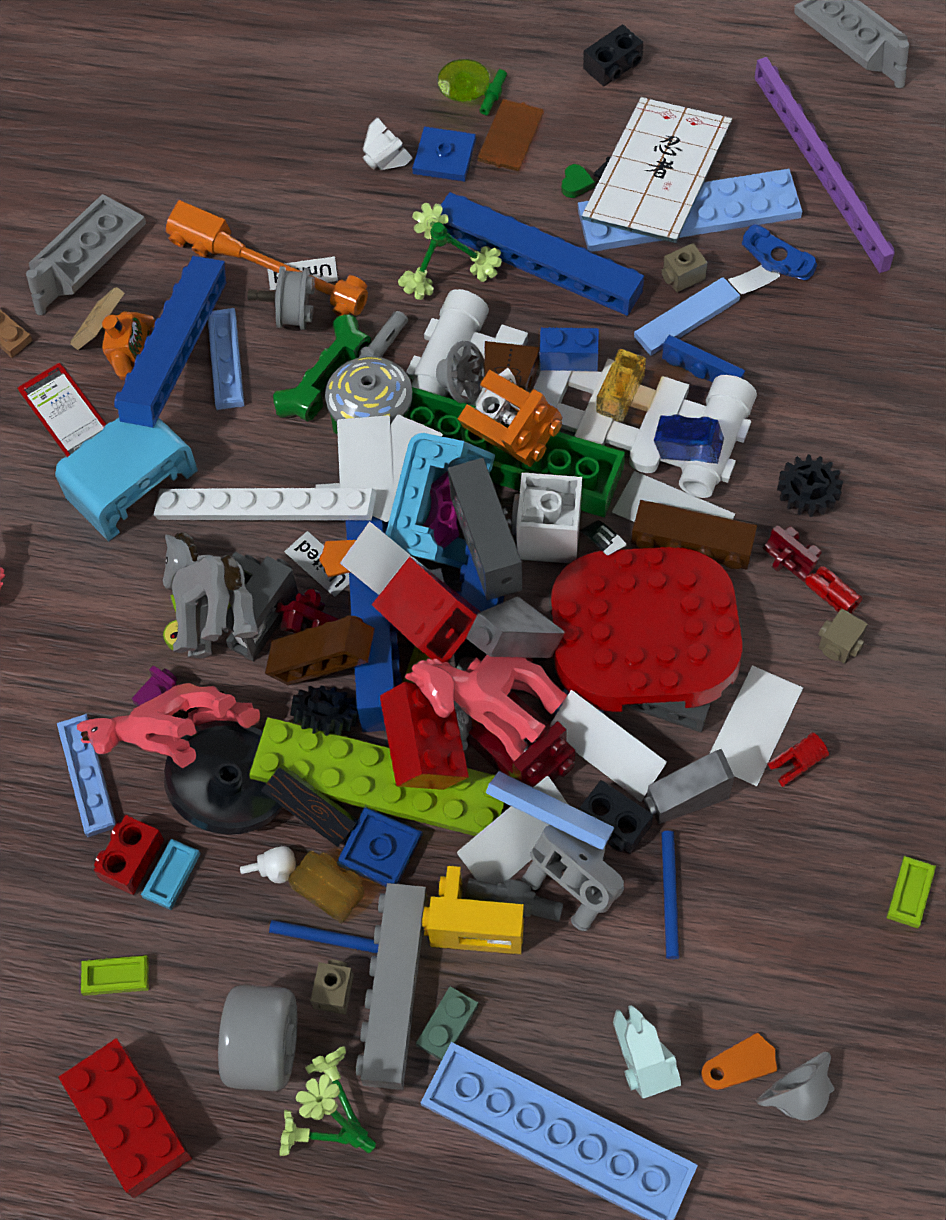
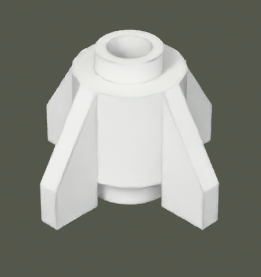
(383, 149)

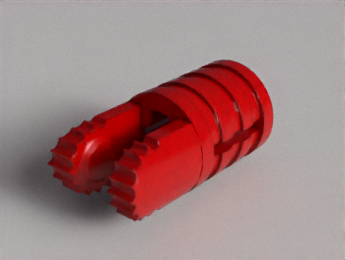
(833, 590)
(802, 756)

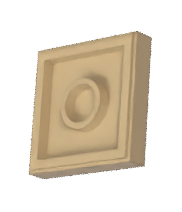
(93, 322)

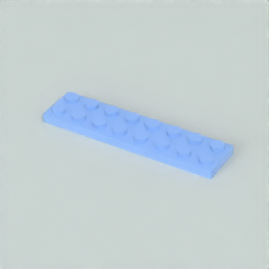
(719, 207)
(559, 1135)

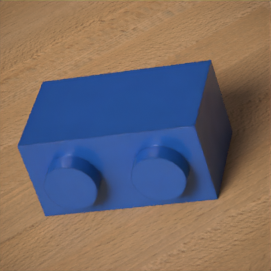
(569, 349)

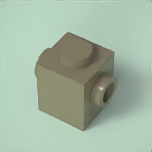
(684, 267)
(842, 636)
(335, 997)

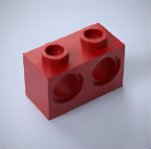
(136, 856)

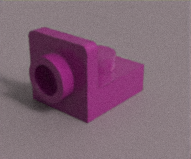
(159, 683)

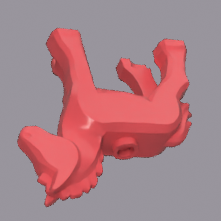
(484, 691)

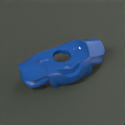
(762, 243)

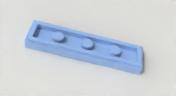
(687, 315)
(225, 359)
(87, 779)
(550, 810)

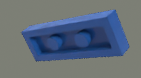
(697, 361)

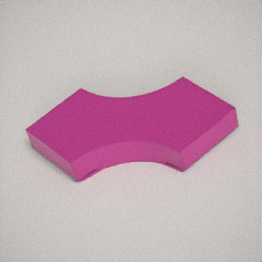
(442, 513)

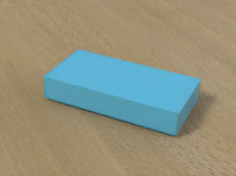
(170, 874)

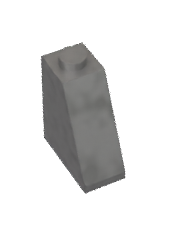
(515, 631)
(690, 788)

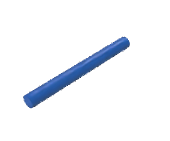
(670, 895)
(323, 936)

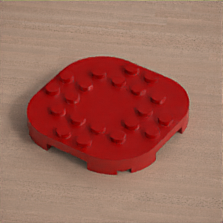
(646, 628)

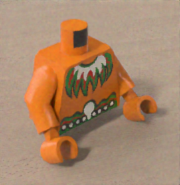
(125, 339)

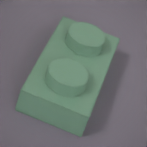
(447, 1023)

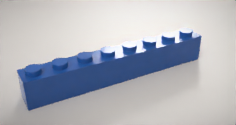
(543, 254)
(171, 342)

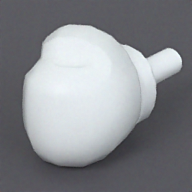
(274, 863)

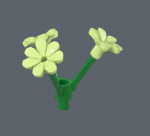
(432, 225)
(321, 1101)

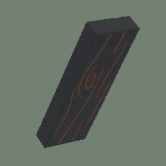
(309, 805)

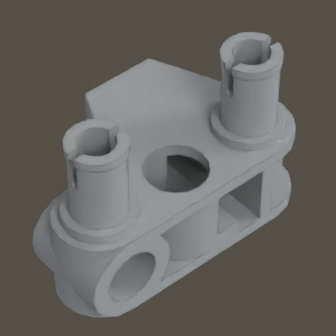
(584, 873)

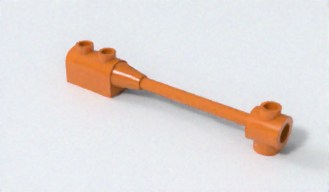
(212, 235)

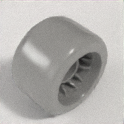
(257, 1038)

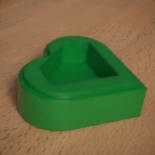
(576, 181)

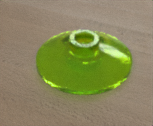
(463, 80)

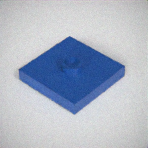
(444, 154)
(379, 848)

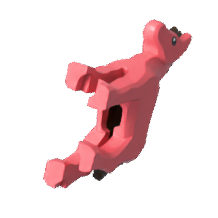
(166, 719)

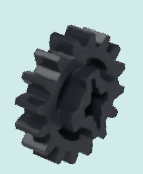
(823, 488)
(324, 710)

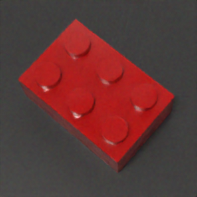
(422, 745)

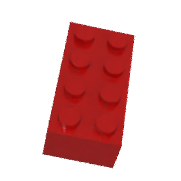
(124, 1118)

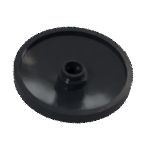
(217, 786)

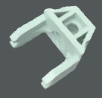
(648, 1061)

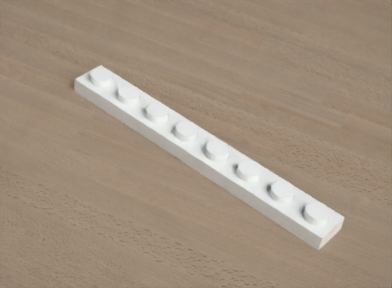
(266, 504)

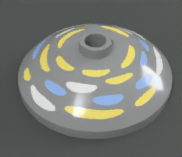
(386, 395)

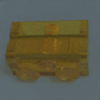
(621, 385)
(327, 885)

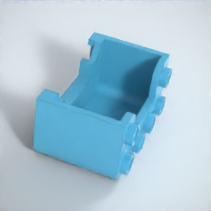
(121, 468)

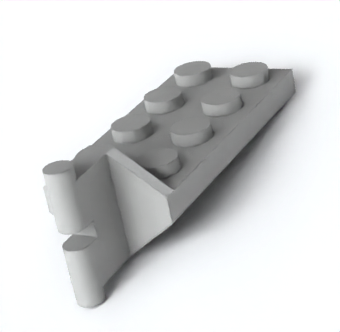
(859, 34)
(81, 250)

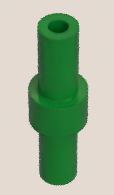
(493, 92)

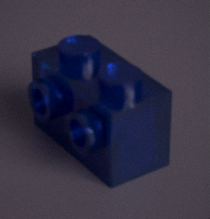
(689, 438)

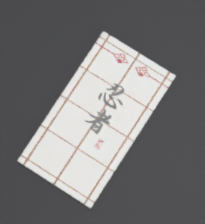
(657, 170)

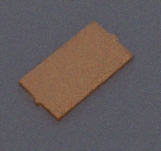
(510, 135)

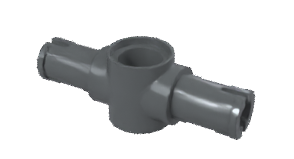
(515, 892)

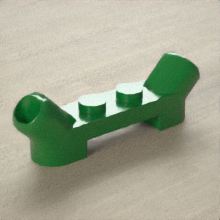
(306, 398)

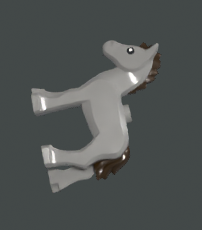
(202, 594)

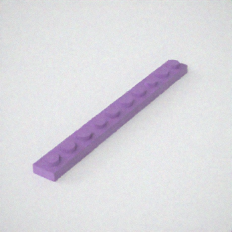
(826, 169)

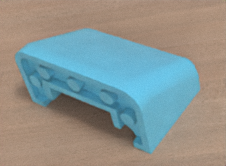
(424, 463)

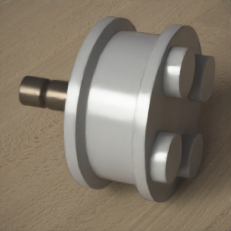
(290, 297)

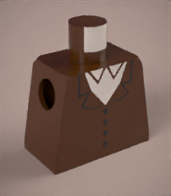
(512, 362)

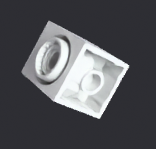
(547, 517)

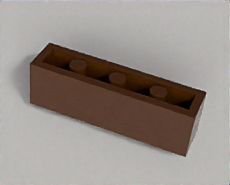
(717, 537)
(320, 650)

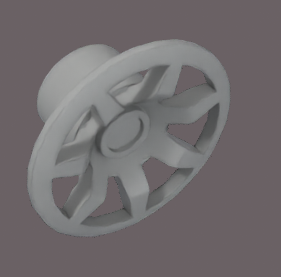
(456, 372)

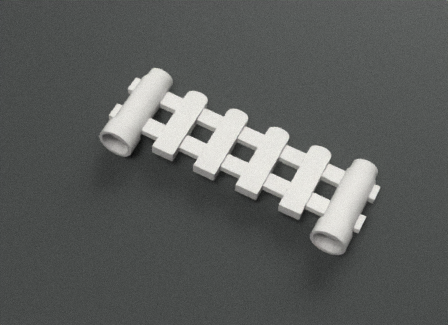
(727, 401)

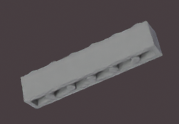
(394, 987)

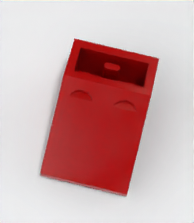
(426, 611)

